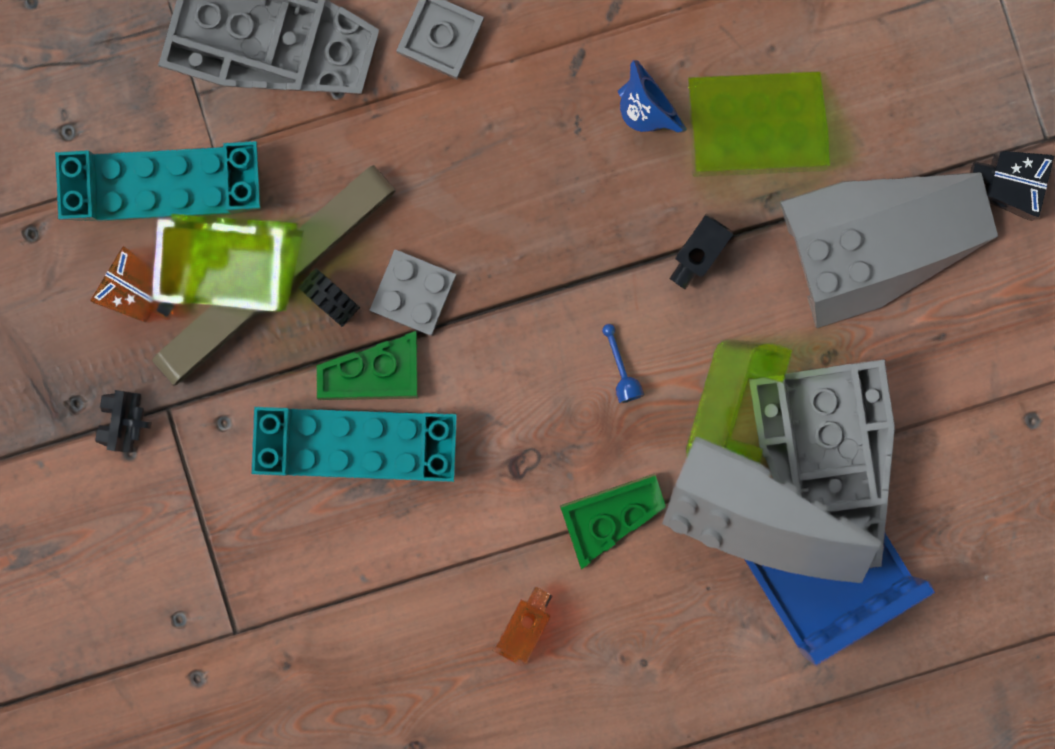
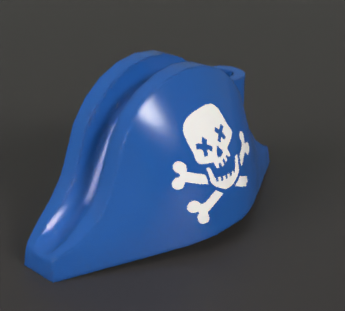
(645, 104)

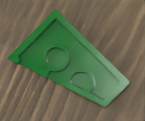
(374, 373)
(609, 515)

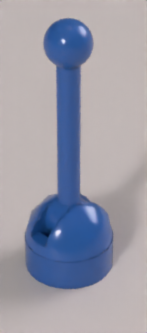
(628, 387)

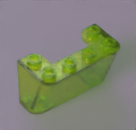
(226, 262)
(724, 388)

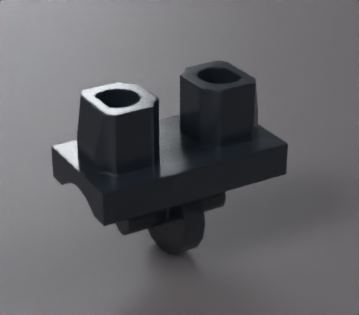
(125, 421)

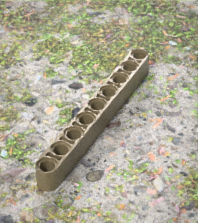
(320, 236)

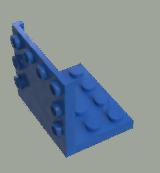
(832, 613)

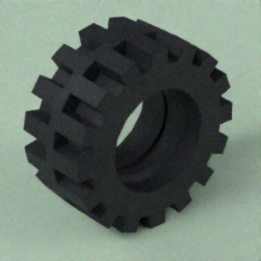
(329, 297)

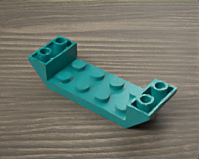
(158, 183)
(354, 444)

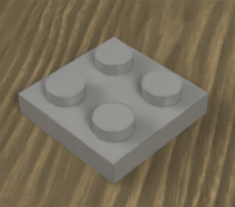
(440, 36)
(413, 292)

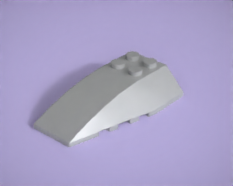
(270, 44)
(884, 237)
(831, 439)
(748, 514)

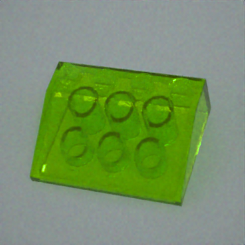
(758, 124)

